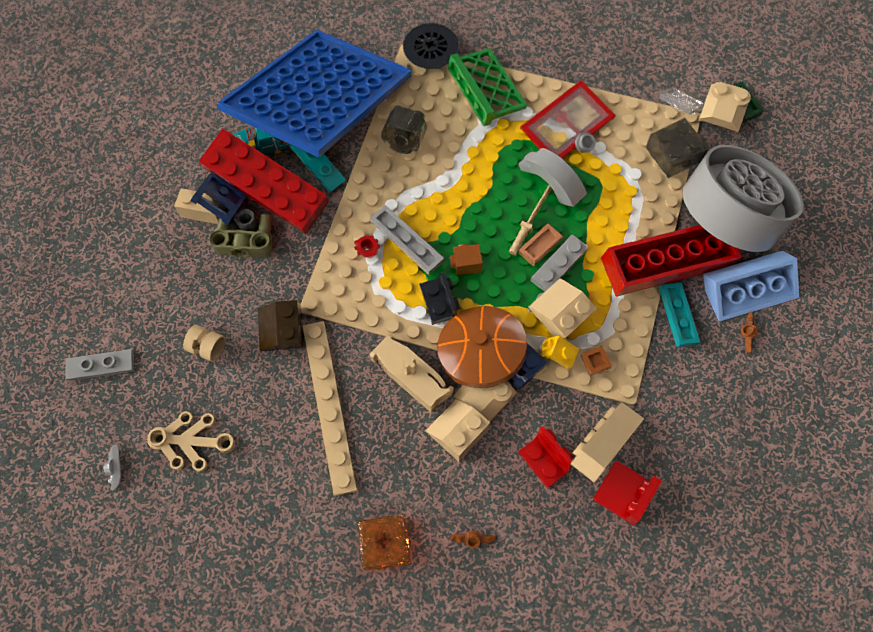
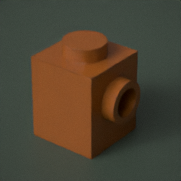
(466, 259)

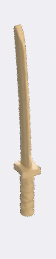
(526, 226)

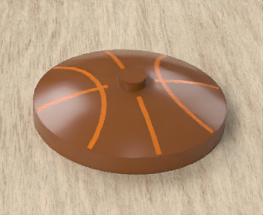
(482, 347)

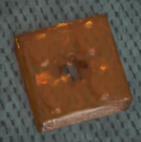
(372, 553)

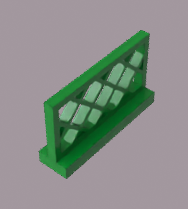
(473, 89)

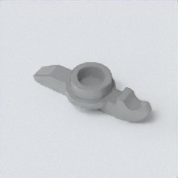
(112, 467)

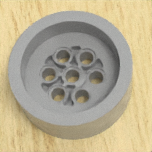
(742, 198)

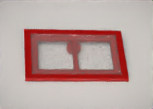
(567, 117)

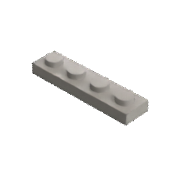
(407, 240)

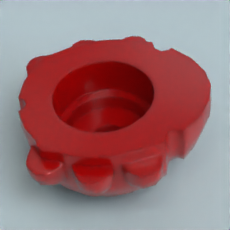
(369, 243)

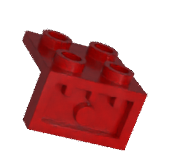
(547, 457)
(626, 492)

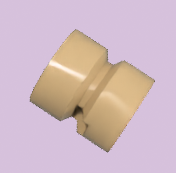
(201, 342)

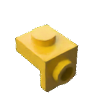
(559, 351)

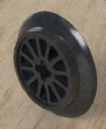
(417, 50)

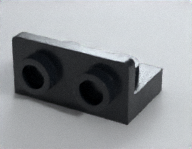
(439, 299)

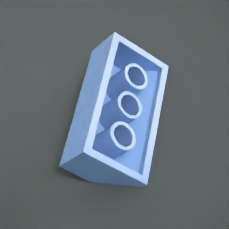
(752, 285)

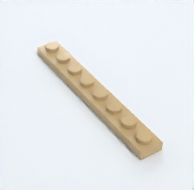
(329, 409)

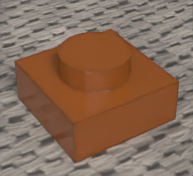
(596, 361)

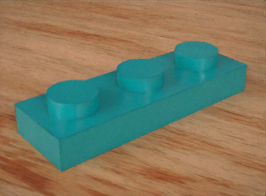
(679, 315)

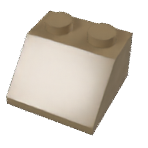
(562, 308)
(458, 429)

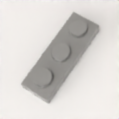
(559, 263)

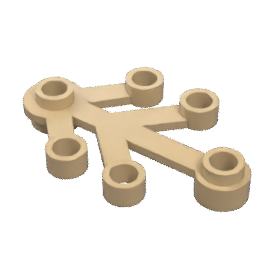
(187, 440)

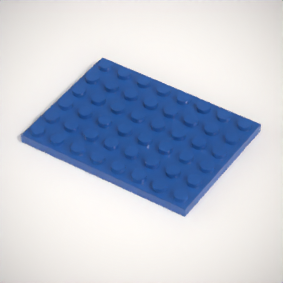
(315, 92)

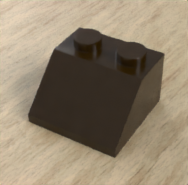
(280, 326)

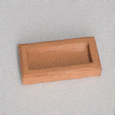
(540, 244)

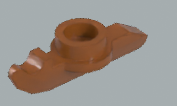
(749, 332)
(473, 538)

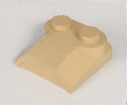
(725, 106)
(487, 400)

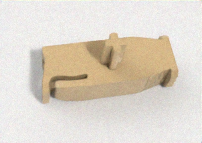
(411, 373)

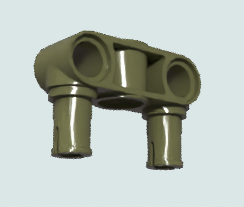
(242, 242)

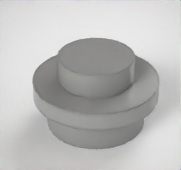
(585, 142)

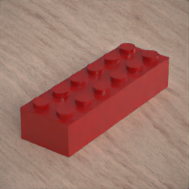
(264, 181)
(666, 259)

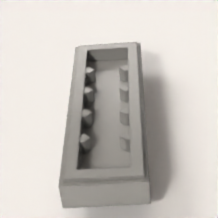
(99, 365)

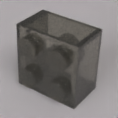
(676, 147)

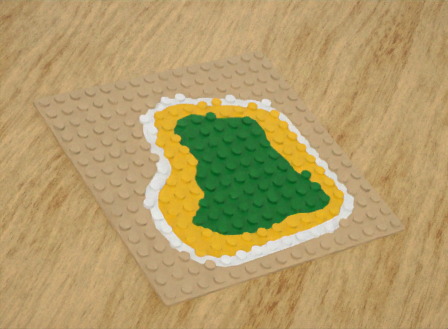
(472, 192)

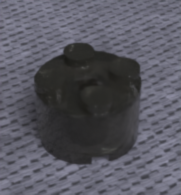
(404, 129)

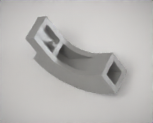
(557, 174)

